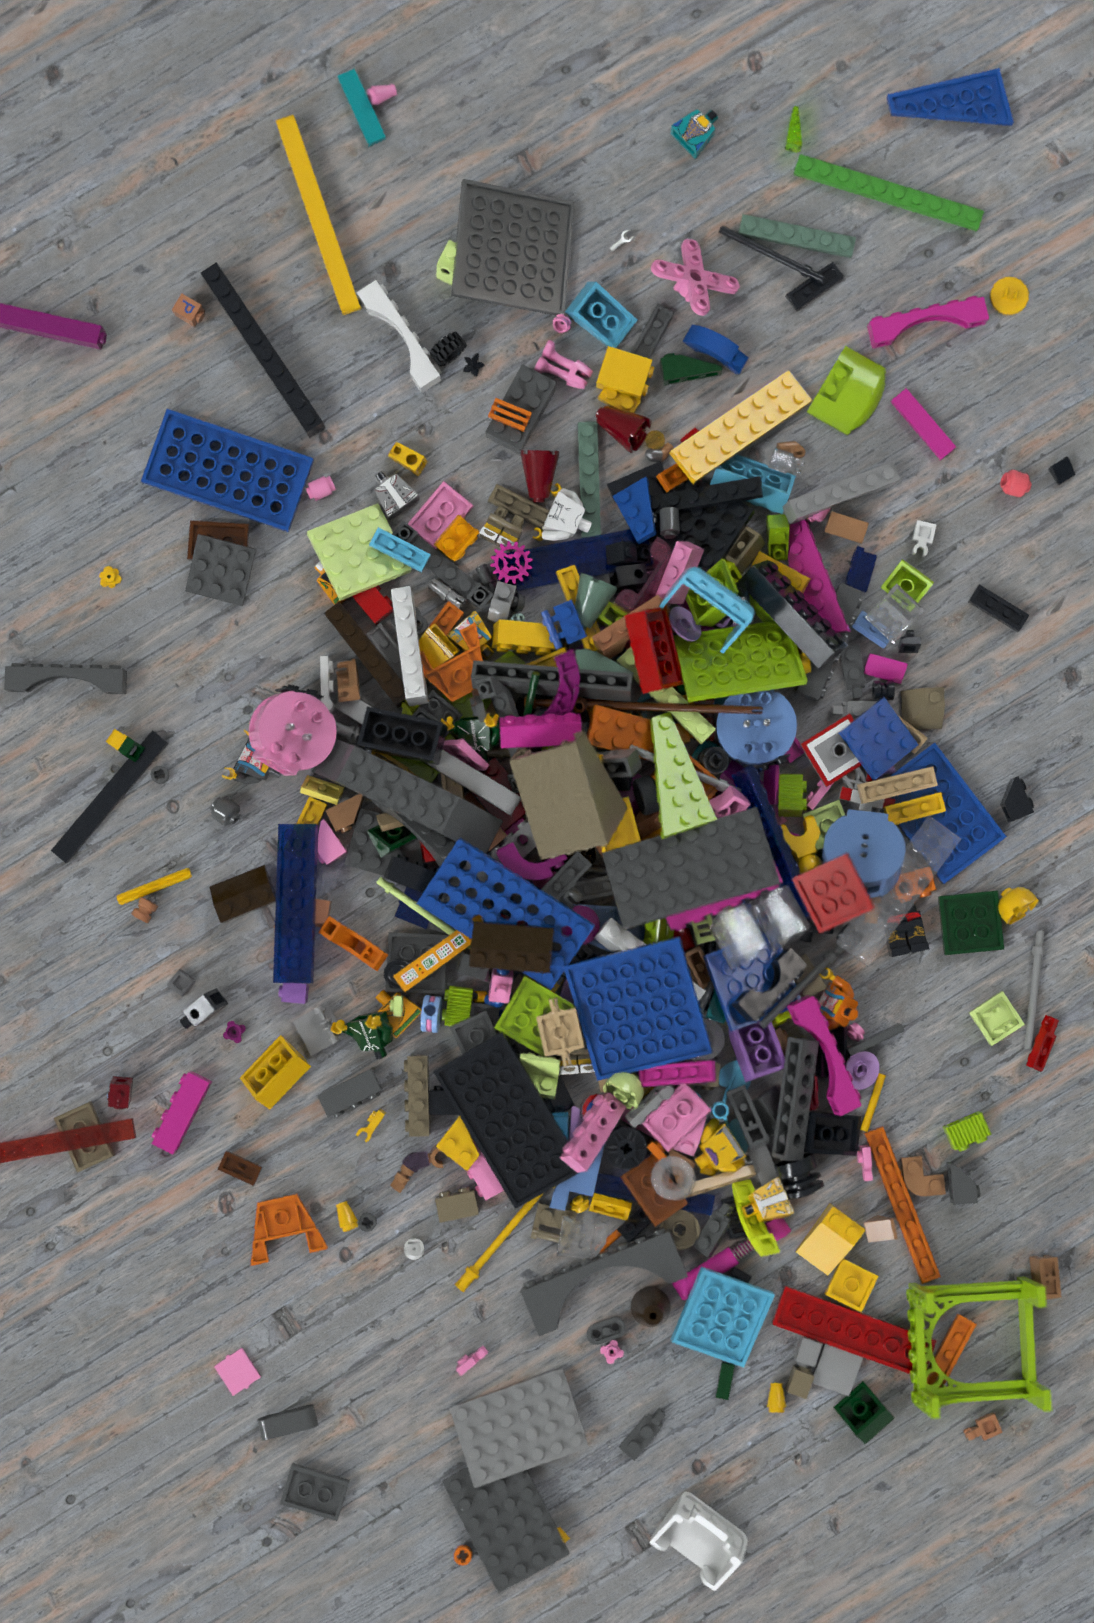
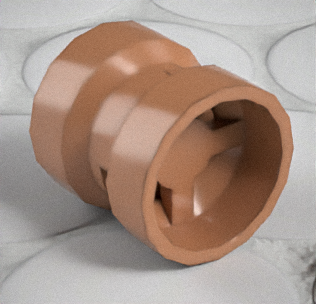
(145, 908)

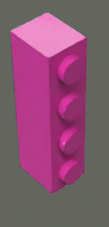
(538, 730)
(181, 1112)

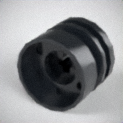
(618, 1137)
(800, 1179)

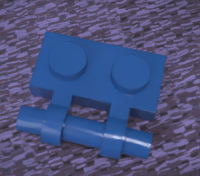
(569, 621)

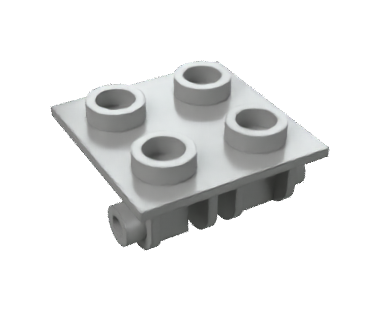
(316, 1029)

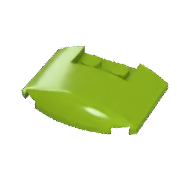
(849, 392)

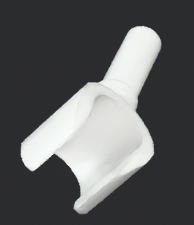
(621, 241)

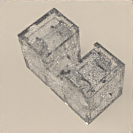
(739, 929)

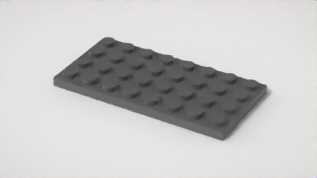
(690, 869)

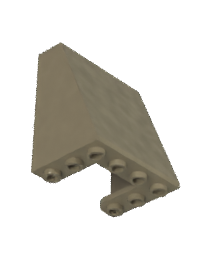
(567, 797)

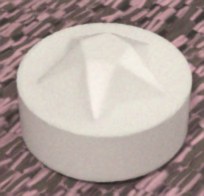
(414, 1249)

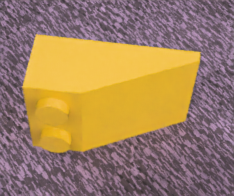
(830, 1239)

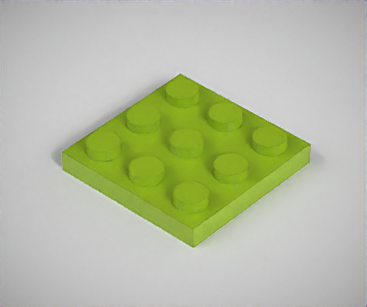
(520, 1015)

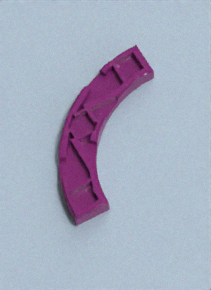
(568, 684)

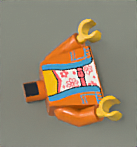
(838, 1001)

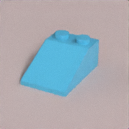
(601, 314)

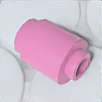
(320, 488)

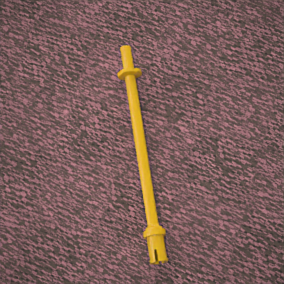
(473, 1271)

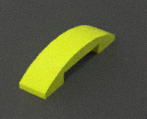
(756, 1231)

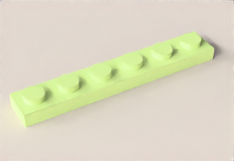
(691, 721)

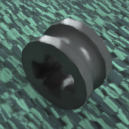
(158, 769)
(363, 1226)

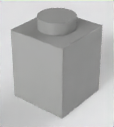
(807, 1351)

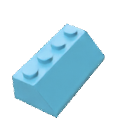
(775, 484)

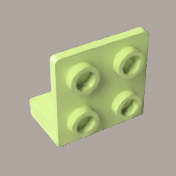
(543, 1073)

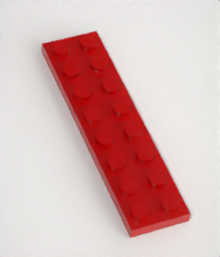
(844, 1329)

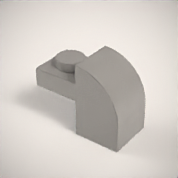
(501, 602)

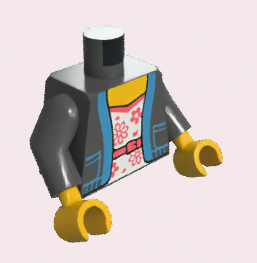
(248, 769)

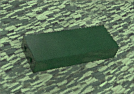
(725, 1380)

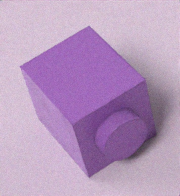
(294, 992)

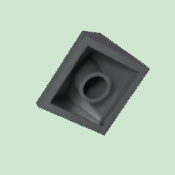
(767, 1109)

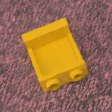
(625, 372)

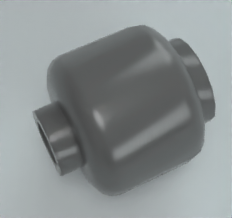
(225, 811)

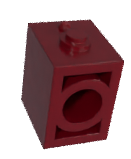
(120, 1092)

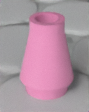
(381, 93)

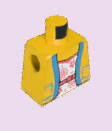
(483, 635)

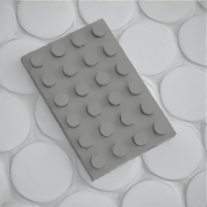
(519, 1428)

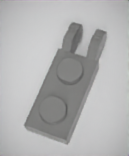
(648, 1104)

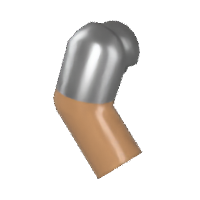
(658, 455)

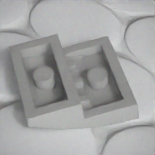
(836, 1369)

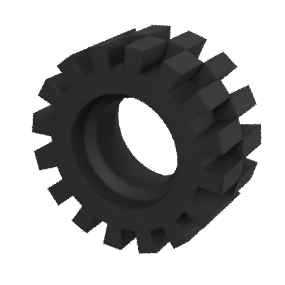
(448, 349)

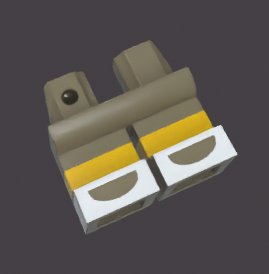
(496, 524)
(580, 1062)

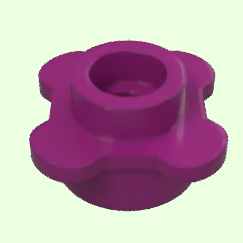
(228, 1034)

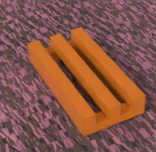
(511, 407)

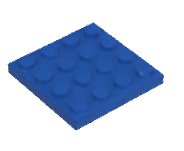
(732, 983)

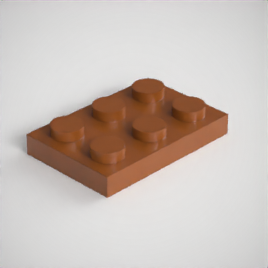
(640, 1185)

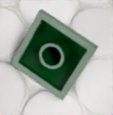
(390, 840)

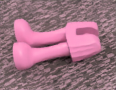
(575, 367)

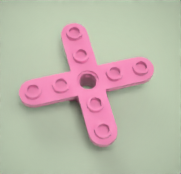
(693, 279)

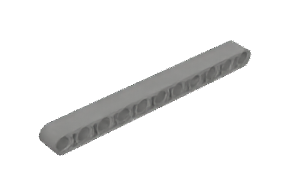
(451, 767)

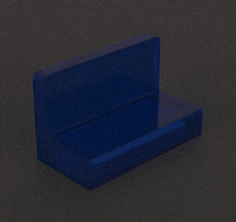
(860, 569)

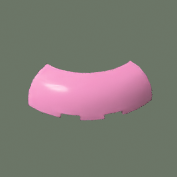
(729, 802)

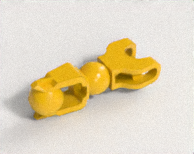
(803, 846)

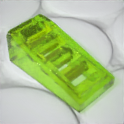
(794, 137)

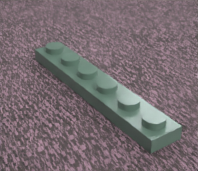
(797, 236)
(589, 476)

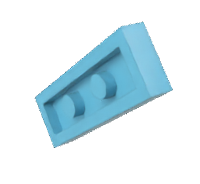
(400, 550)

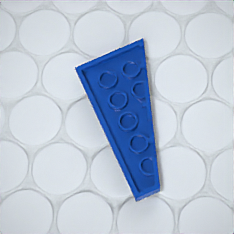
(962, 99)

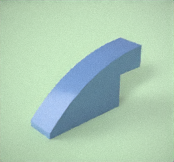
(581, 1183)

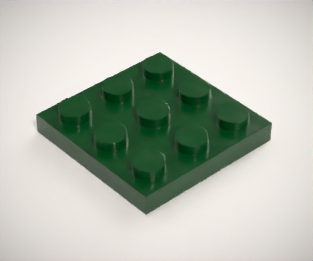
(970, 923)

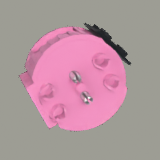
(292, 730)

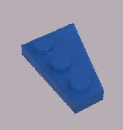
(636, 509)

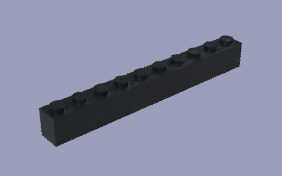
(262, 350)

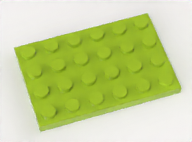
(755, 662)

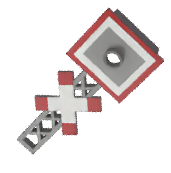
(831, 767)

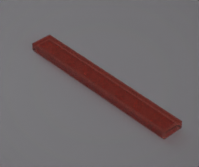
(67, 1140)

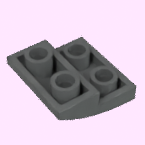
(437, 709)

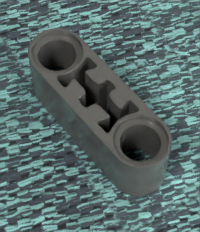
(287, 1422)

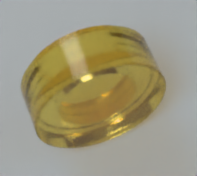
(655, 440)

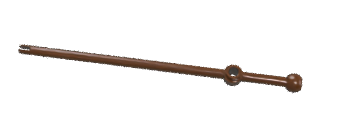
(652, 706)

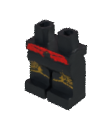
(908, 936)

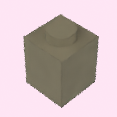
(800, 1381)

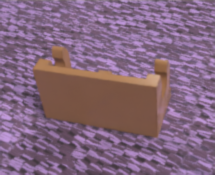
(846, 527)
(348, 681)
(1046, 1272)

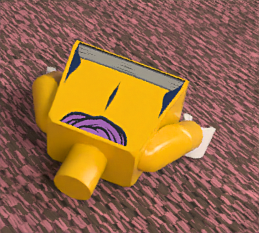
(720, 1148)

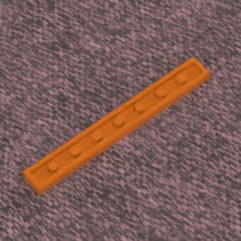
(902, 1205)

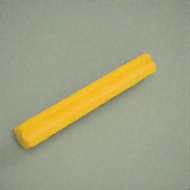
(154, 886)

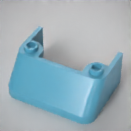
(717, 595)

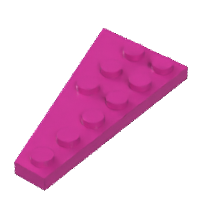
(806, 559)

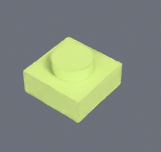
(396, 1006)

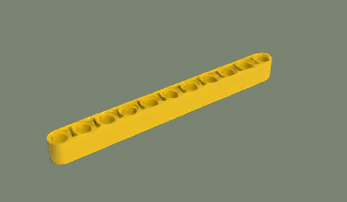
(318, 215)

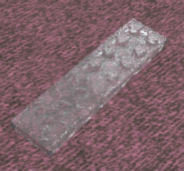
(922, 860)

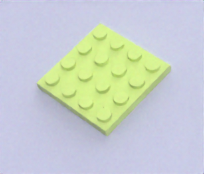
(347, 554)

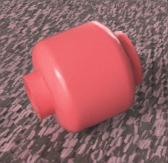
(1015, 483)

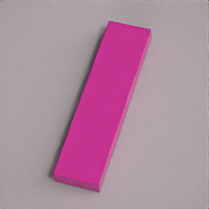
(923, 424)
(678, 1074)

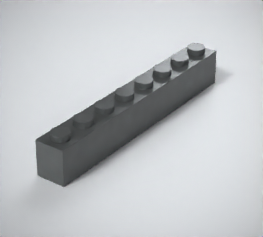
(593, 683)

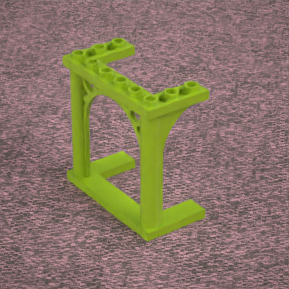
(931, 1397)

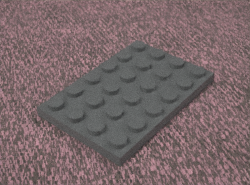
(507, 1526)

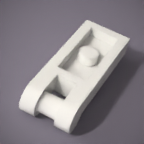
(327, 686)

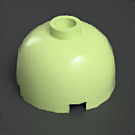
(625, 1088)

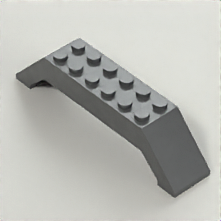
(409, 795)

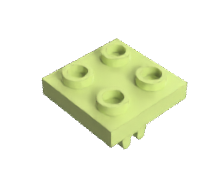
(996, 1018)

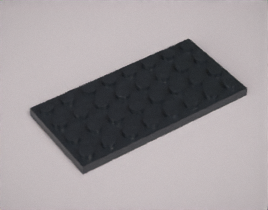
(507, 1118)

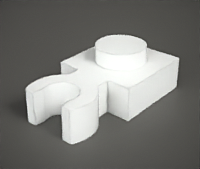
(923, 535)

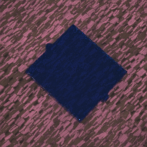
(407, 913)

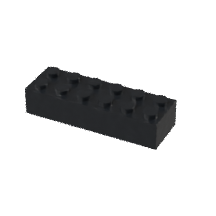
(793, 613)

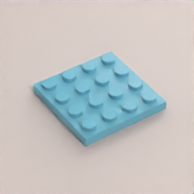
(722, 1317)

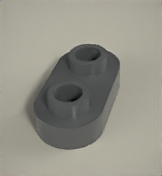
(606, 1331)

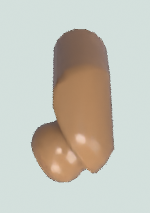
(792, 447)

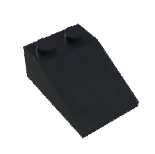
(832, 1134)

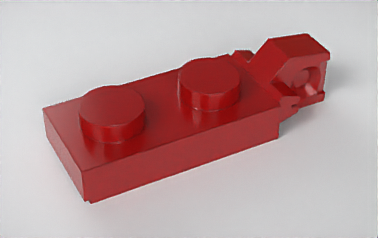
(1043, 1044)

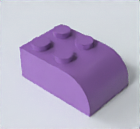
(757, 1050)

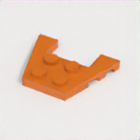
(454, 676)
(280, 1219)

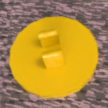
(1009, 295)

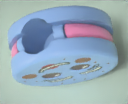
(431, 1014)

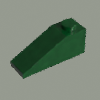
(684, 368)

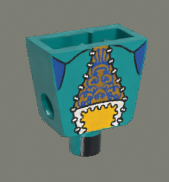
(695, 131)

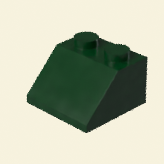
(863, 1412)

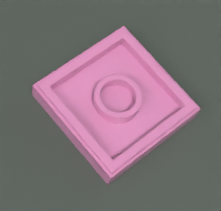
(464, 752)

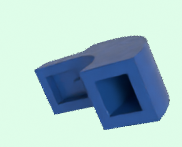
(716, 346)

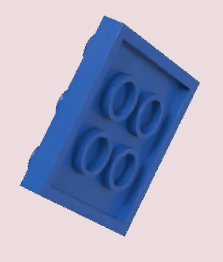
(878, 738)

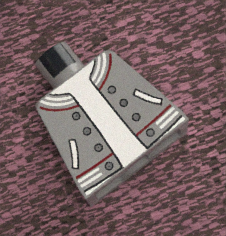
(394, 494)

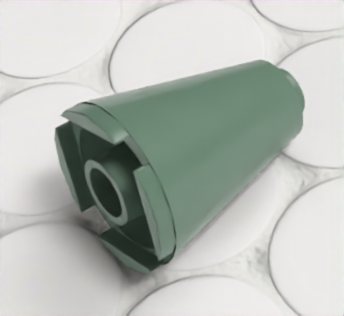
(592, 598)

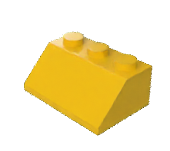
(275, 1072)

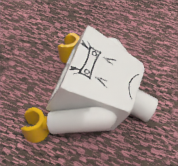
(563, 517)

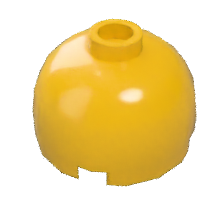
(1016, 903)

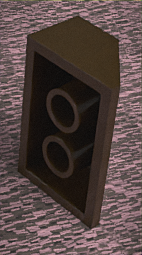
(243, 894)

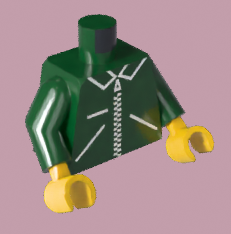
(478, 735)
(369, 1031)

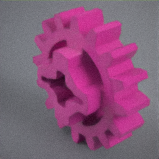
(517, 554)

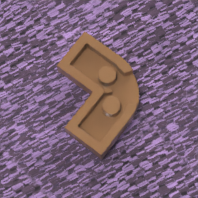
(918, 1182)

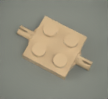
(560, 1032)

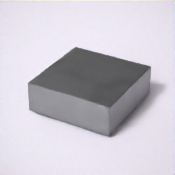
(181, 983)

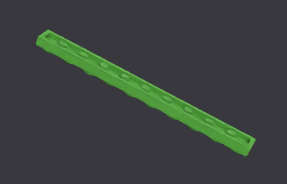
(888, 192)

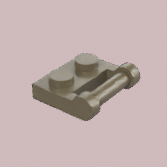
(549, 1217)

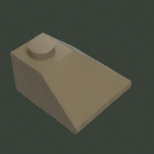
(923, 707)

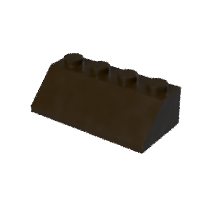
(511, 947)

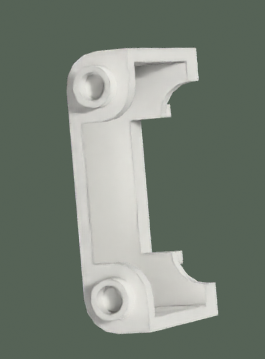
(702, 1538)

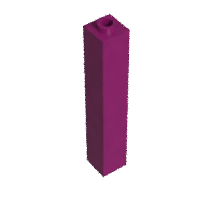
(52, 326)

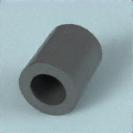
(669, 522)

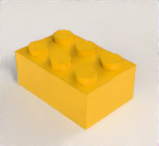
(522, 637)

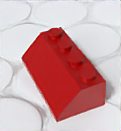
(654, 649)

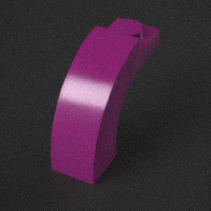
(528, 870)

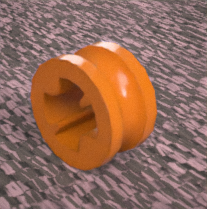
(468, 1558)

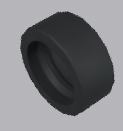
(646, 795)

